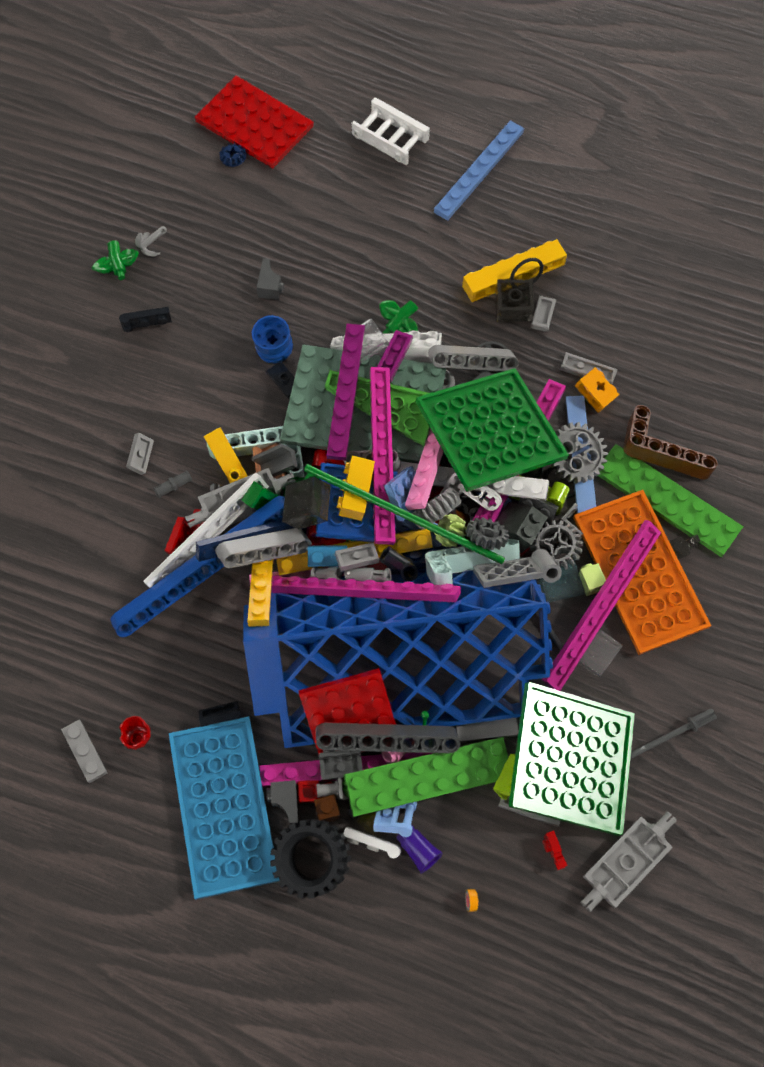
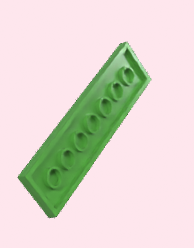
(671, 501)
(425, 776)

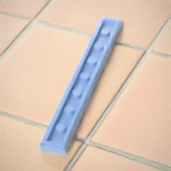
(583, 491)

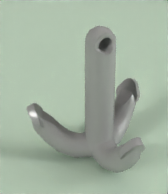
(145, 240)

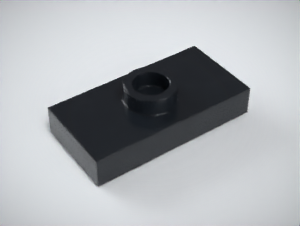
(282, 378)
(219, 713)

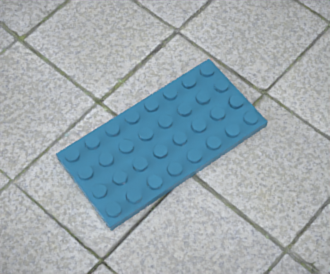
(222, 808)

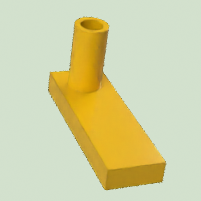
(225, 455)

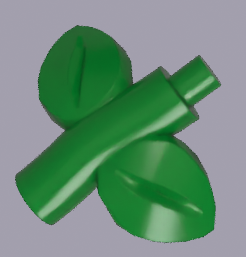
(116, 260)
(398, 316)

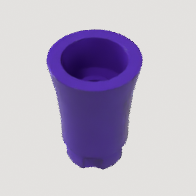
(420, 850)

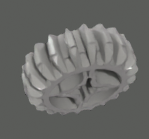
(439, 506)
(563, 546)

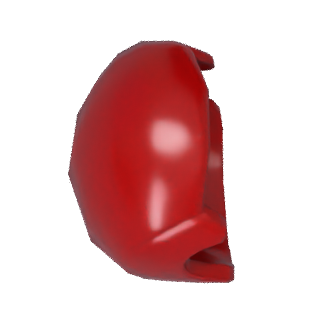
(134, 732)

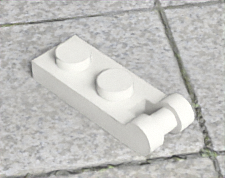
(373, 843)

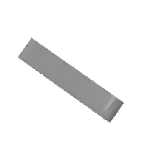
(466, 353)
(262, 547)

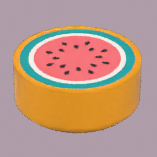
(471, 900)

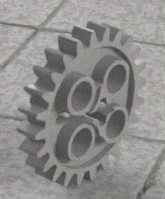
(586, 468)

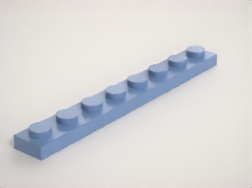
(478, 170)

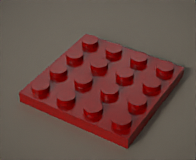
(348, 700)

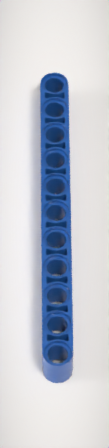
(184, 578)

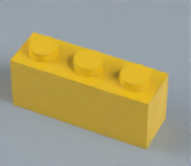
(359, 474)

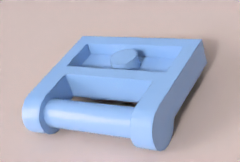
(387, 819)

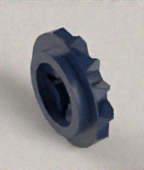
(237, 158)

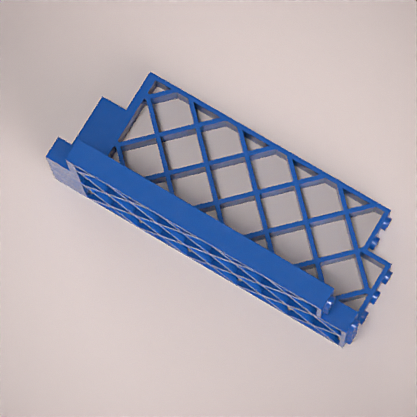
(508, 603)

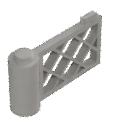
(538, 565)

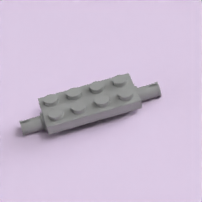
(214, 499)
(628, 862)

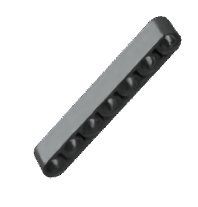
(378, 732)

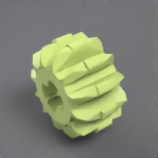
(453, 524)

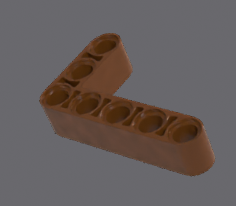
(664, 453)

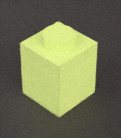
(591, 578)

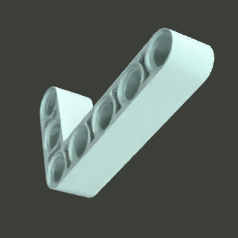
(262, 437)
(445, 562)

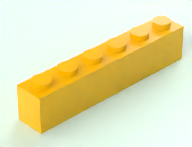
(483, 282)

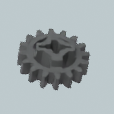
(487, 533)

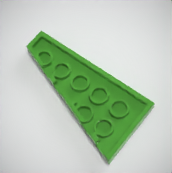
(405, 413)

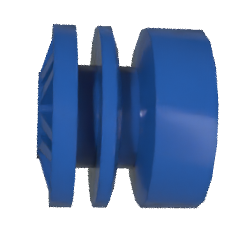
(272, 339)

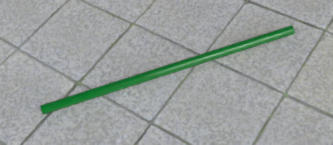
(404, 514)

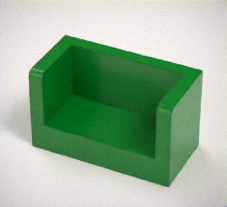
(257, 496)

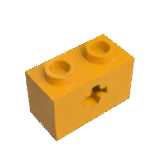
(597, 398)

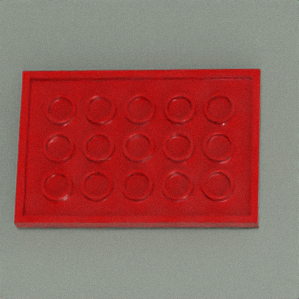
(254, 121)

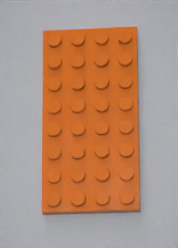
(659, 598)

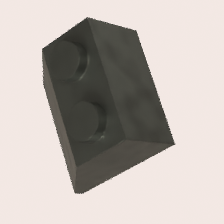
(522, 523)

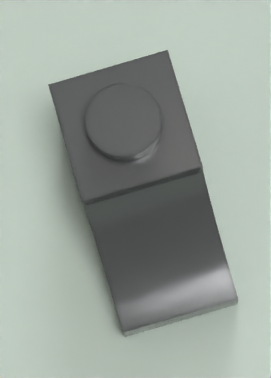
(269, 284)
(284, 796)

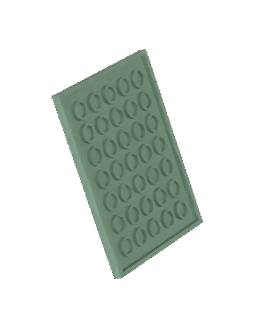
(312, 406)

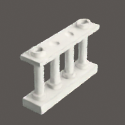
(392, 117)

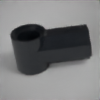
(398, 563)

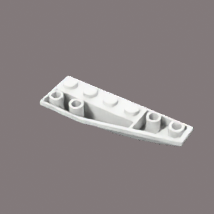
(417, 351)

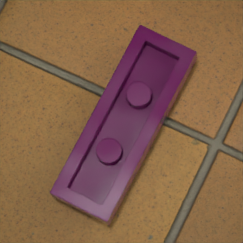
(395, 352)

